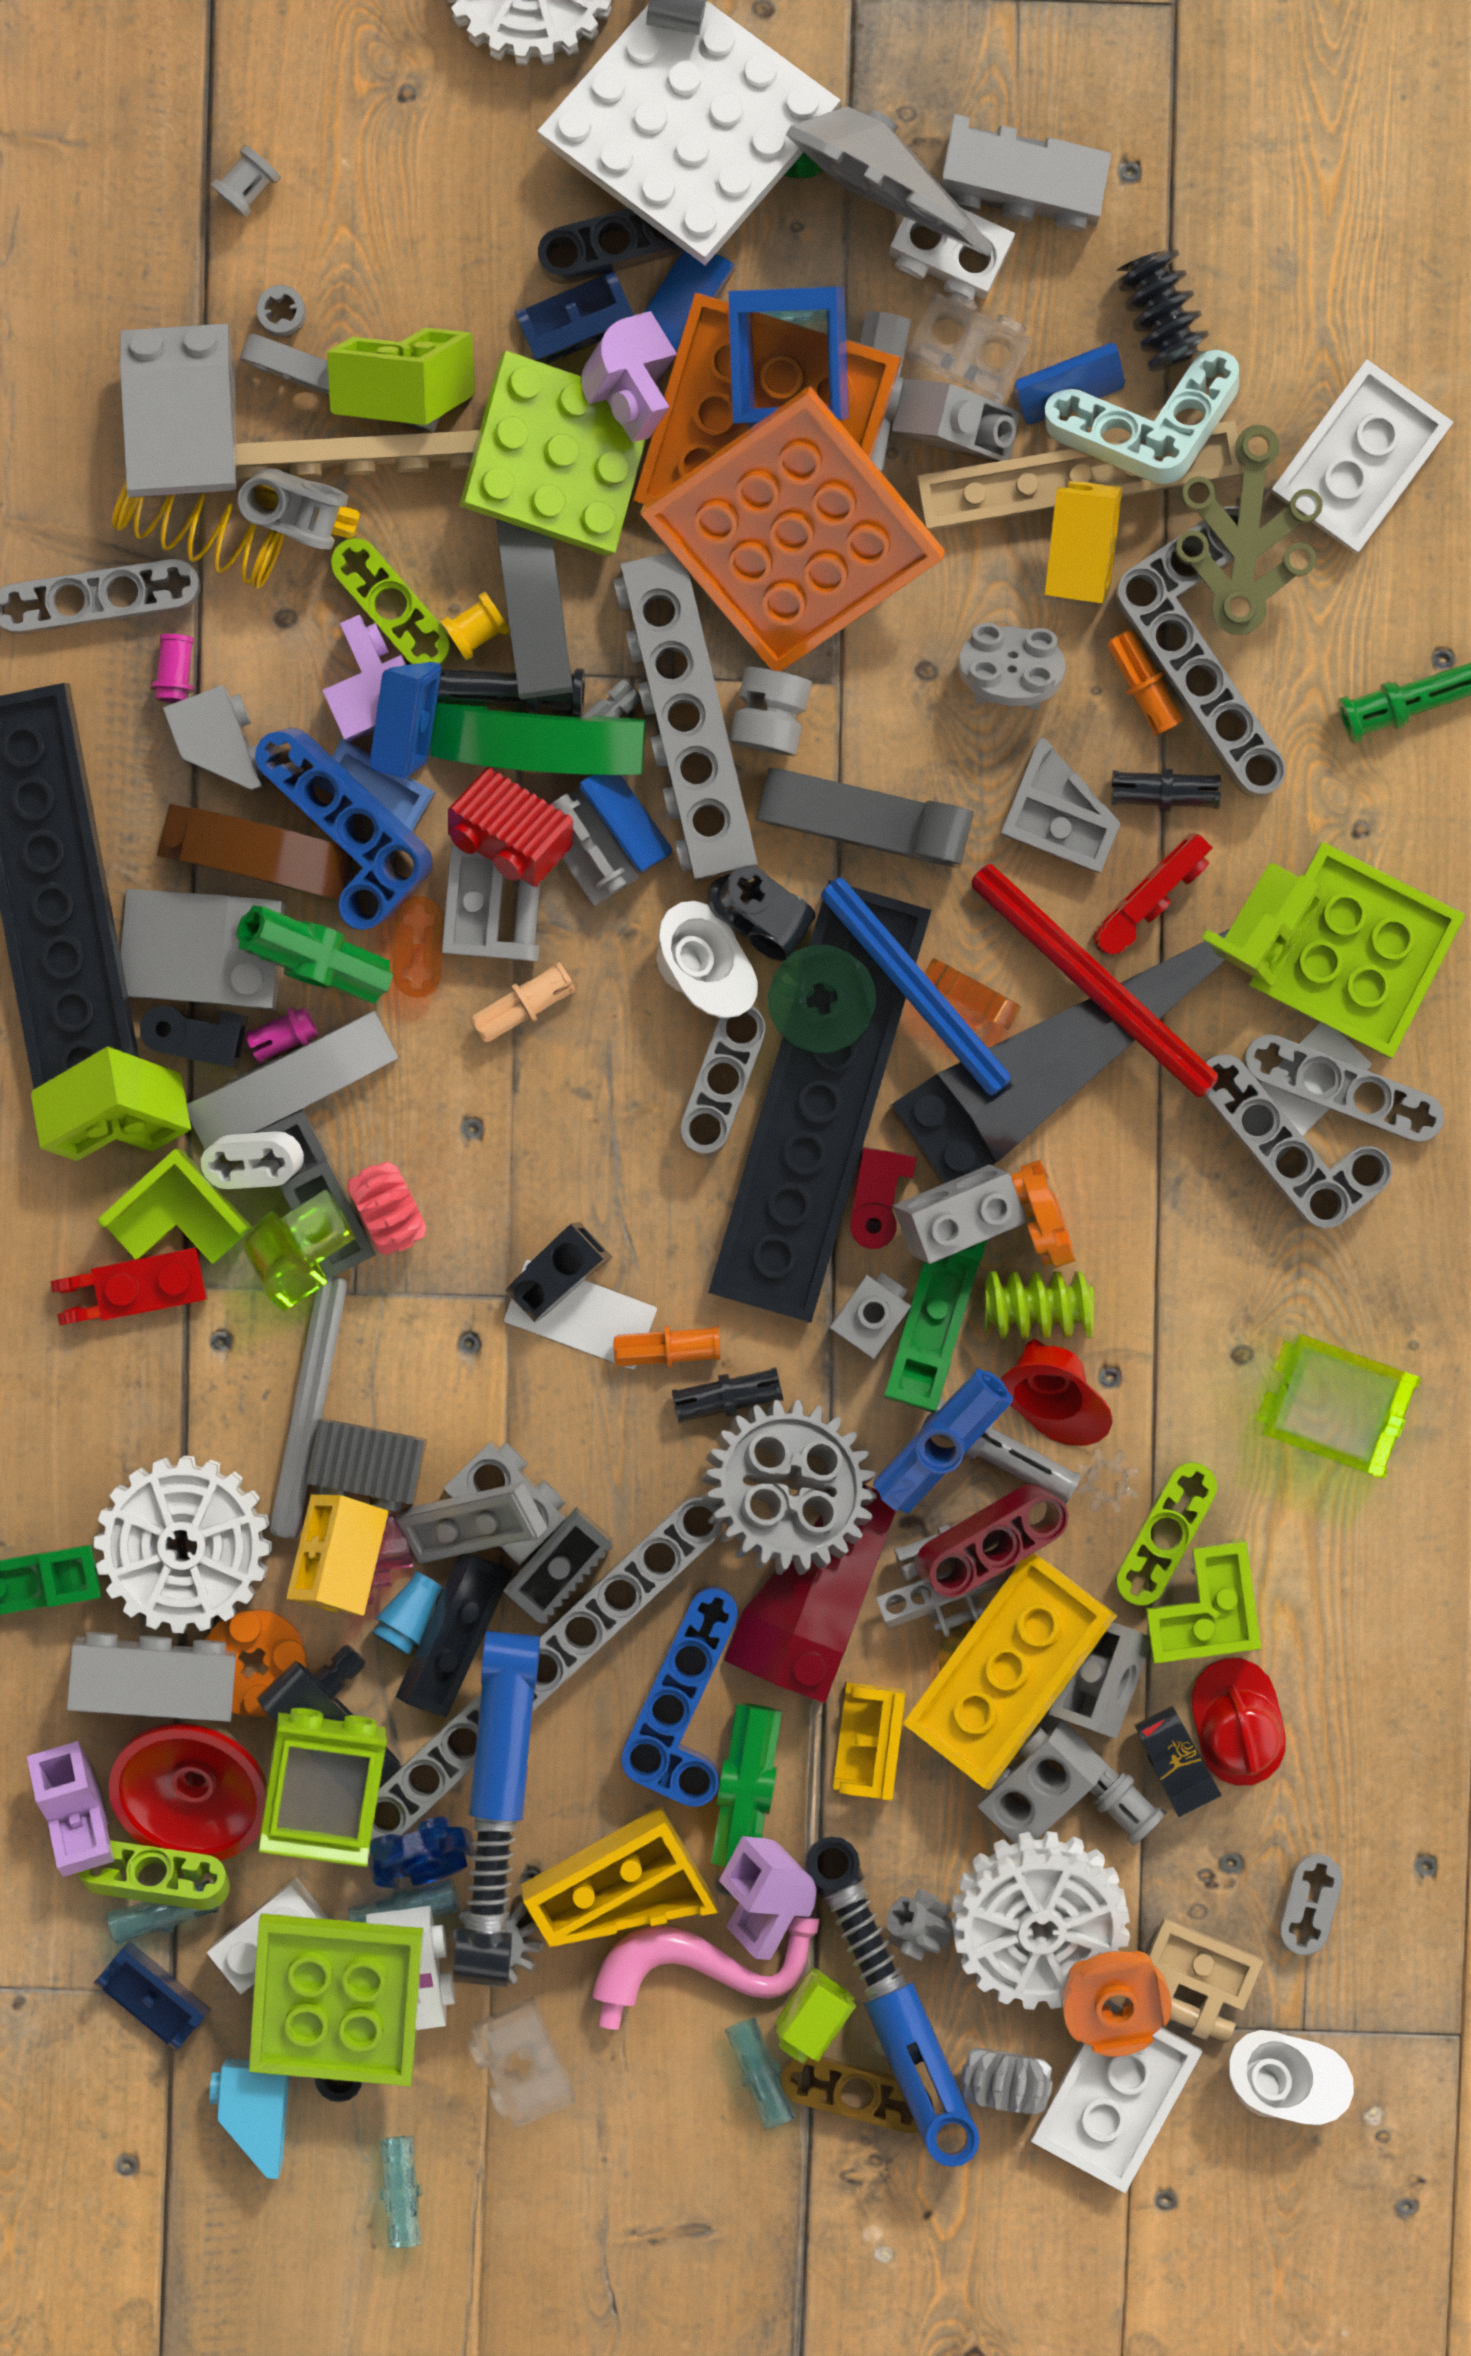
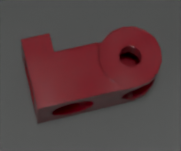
(871, 1214)

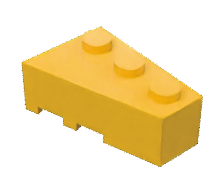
(619, 1884)

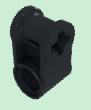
(761, 911)

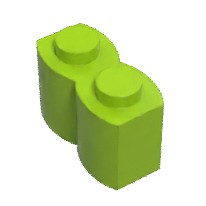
(813, 2016)

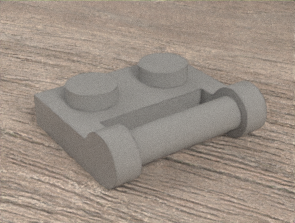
(475, 910)

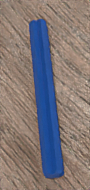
(915, 986)

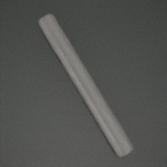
(308, 1407)

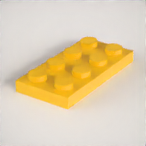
(1009, 1669)

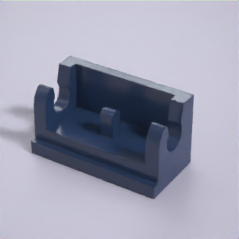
(573, 318)
(152, 1995)

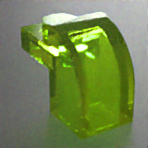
(290, 1247)

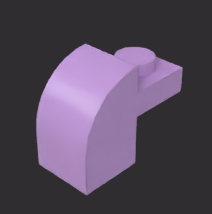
(626, 373)
(356, 698)
(73, 1806)
(769, 1894)

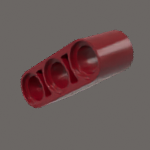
(966, 1539)

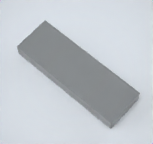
(471, 1522)

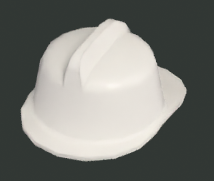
(705, 961)
(1290, 2078)

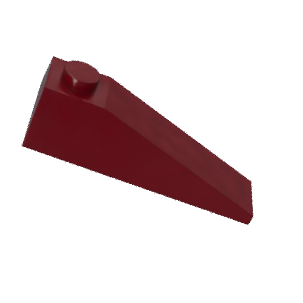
(803, 1622)

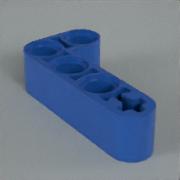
(338, 819)
(689, 1690)

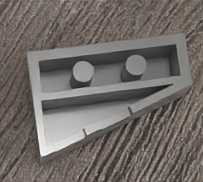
(1025, 175)
(151, 1677)

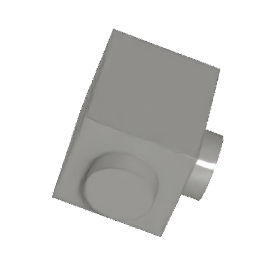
(872, 1313)

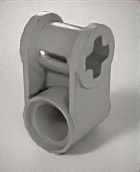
(296, 507)

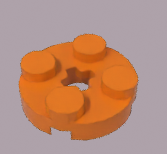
(1049, 1231)
(265, 1631)
(1110, 1975)

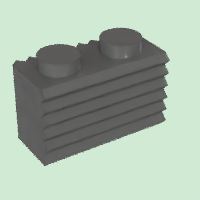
(366, 1463)
(559, 1566)

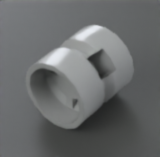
(770, 711)

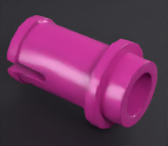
(173, 668)
(283, 1034)

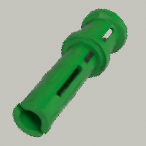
(1390, 703)

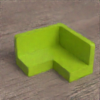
(403, 379)
(1269, 923)
(109, 1100)
(171, 1197)
(1221, 1619)

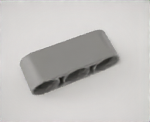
(722, 1106)

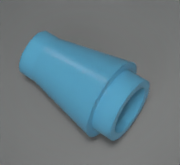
(408, 1614)

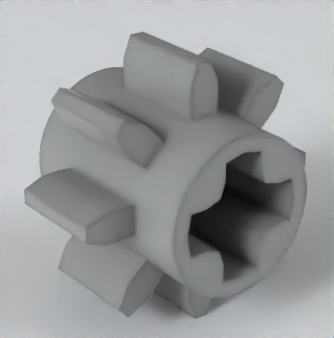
(919, 1924)

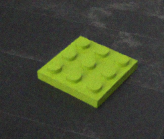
(551, 458)
(1364, 952)
(336, 1999)

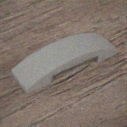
(293, 1080)

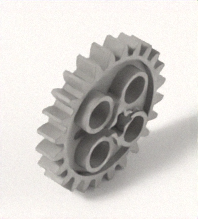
(789, 1440)

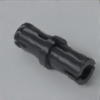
(1165, 789)
(727, 1395)

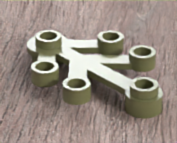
(1245, 539)

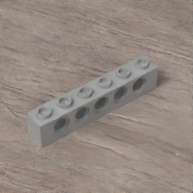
(668, 579)

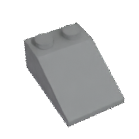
(178, 409)
(189, 952)

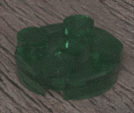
(837, 973)

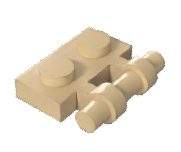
(1207, 1967)

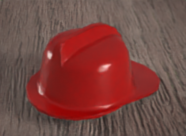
(1055, 1397)
(1238, 1721)

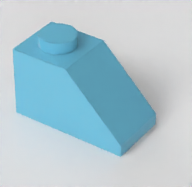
(253, 2112)

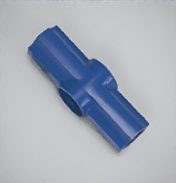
(961, 1419)

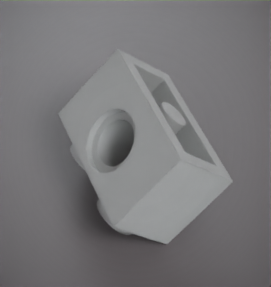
(1104, 1682)

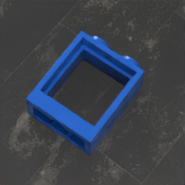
(745, 302)

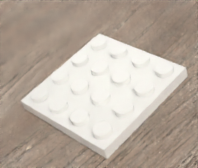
(687, 126)

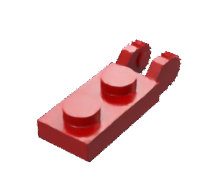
(1150, 895)
(137, 1286)

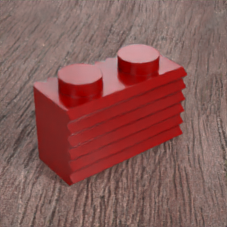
(510, 827)

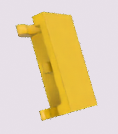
(1083, 541)
(337, 1554)
(869, 1740)

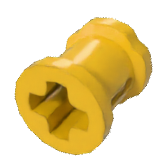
(475, 626)

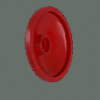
(177, 1810)

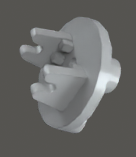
(1012, 665)

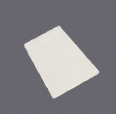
(1317, 1079)
(588, 1319)

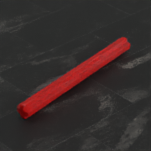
(1094, 980)

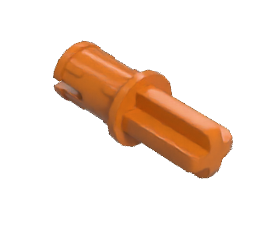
(1144, 682)
(667, 1346)

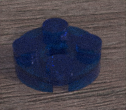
(423, 1855)

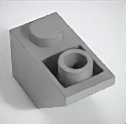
(955, 420)
(213, 737)

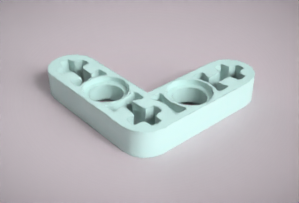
(1160, 435)

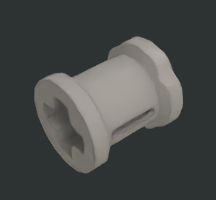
(245, 181)

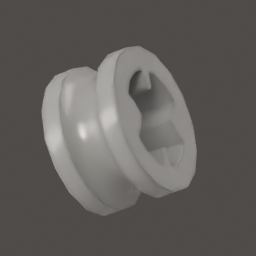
(278, 294)

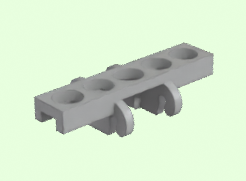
(933, 1604)

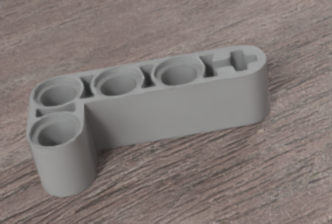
(1283, 1134)

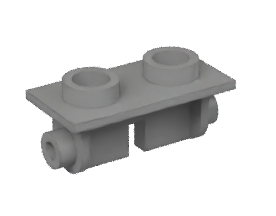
(594, 856)

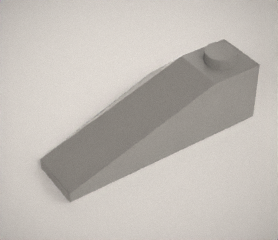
(876, 164)

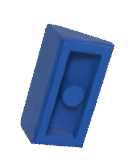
(676, 293)
(1093, 372)
(405, 718)
(626, 820)

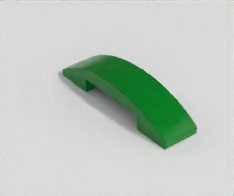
(538, 741)
(932, 1329)
(48, 1579)

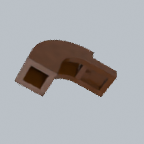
(255, 851)

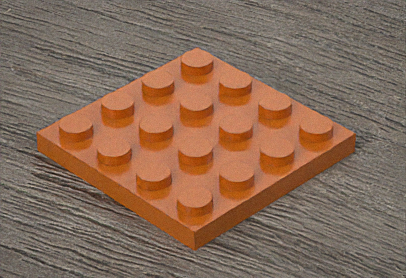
(784, 364)
(792, 531)

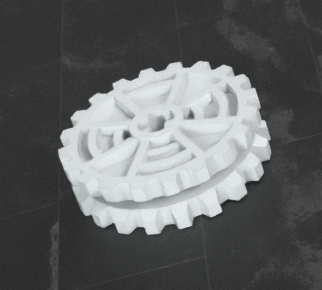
(530, 26)
(153, 1573)
(1036, 1915)

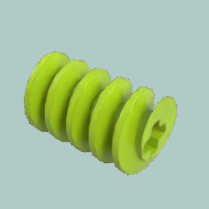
(1038, 1304)

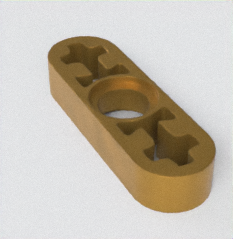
(815, 2093)

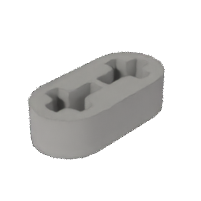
(1323, 1905)

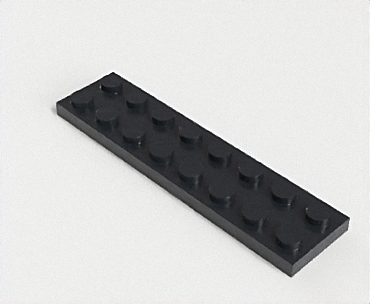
(56, 890)
(812, 1136)

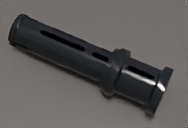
(502, 689)

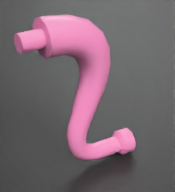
(659, 1945)

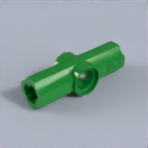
(314, 954)
(746, 1778)

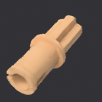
(523, 1003)

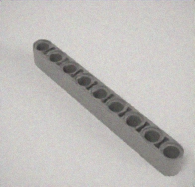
(555, 1643)

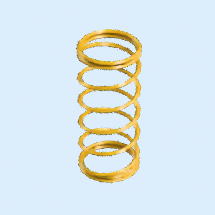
(265, 560)

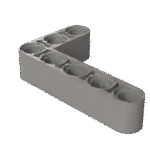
(1197, 655)

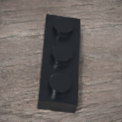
(453, 1634)

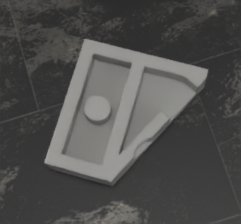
(1060, 813)

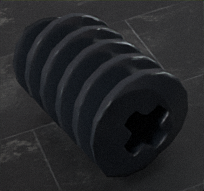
(1162, 310)

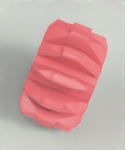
(386, 1208)

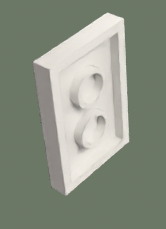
(1363, 455)
(1115, 2106)

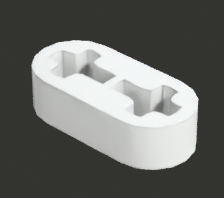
(251, 1149)

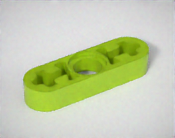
(376, 564)
(1136, 1562)
(191, 1864)

